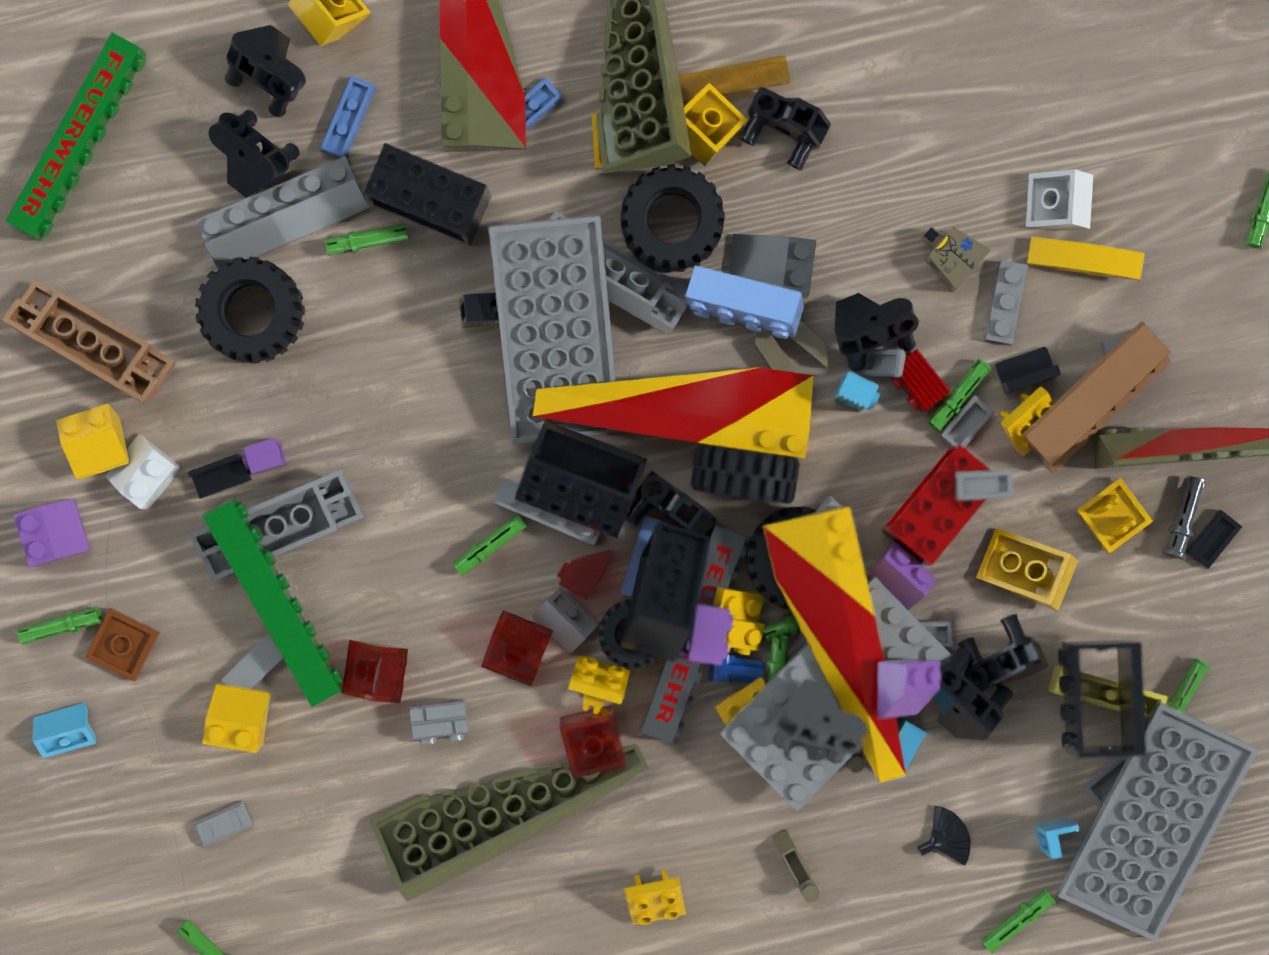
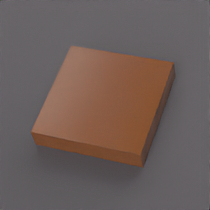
(122, 644)

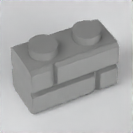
(439, 720)

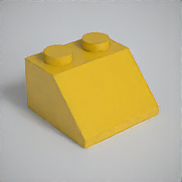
(329, 18)
(711, 123)
(93, 441)
(237, 718)

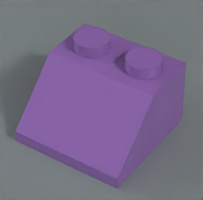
(51, 532)
(902, 575)
(708, 635)
(906, 686)

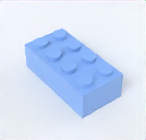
(744, 302)

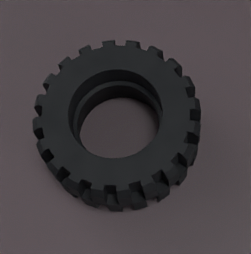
(672, 182)
(224, 285)
(744, 474)
(759, 560)

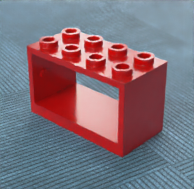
(931, 512)

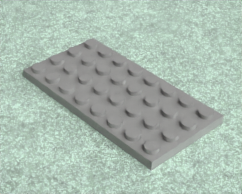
(551, 314)
(804, 767)
(1157, 822)

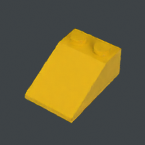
(1027, 569)

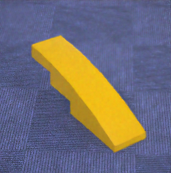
(1086, 258)

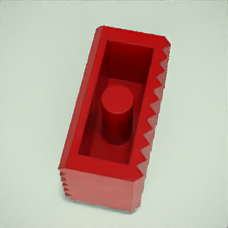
(920, 382)

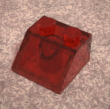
(584, 573)
(517, 648)
(374, 671)
(592, 741)

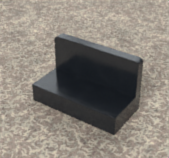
(1026, 370)
(219, 476)

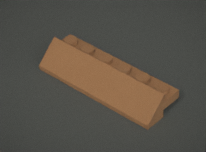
(89, 341)
(1097, 397)

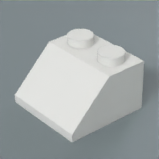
(1059, 200)
(146, 474)

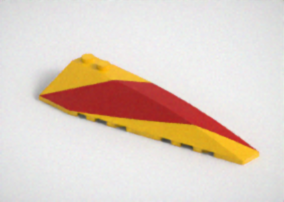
(726, 408)
(828, 592)

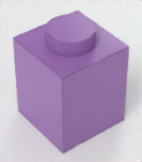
(264, 456)

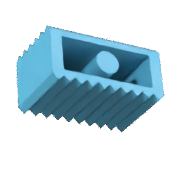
(857, 392)

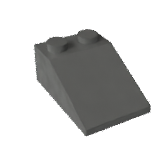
(774, 260)

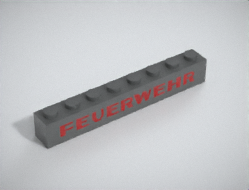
(678, 677)

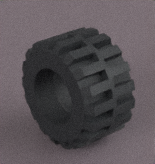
(609, 643)

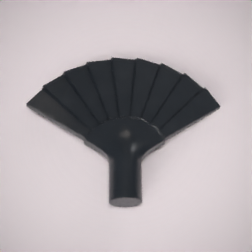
(948, 836)

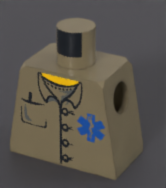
(953, 255)

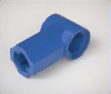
(736, 670)

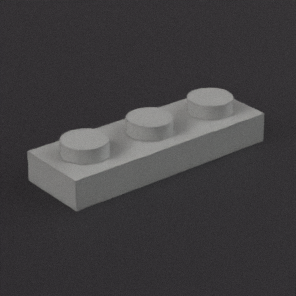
(1005, 302)

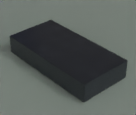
(1213, 539)

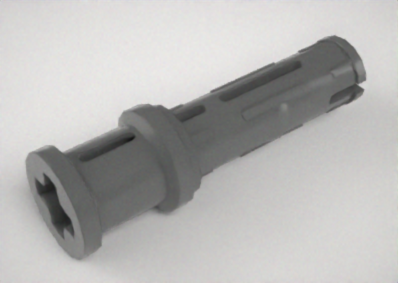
(1182, 530)

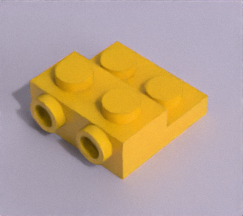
(746, 609)

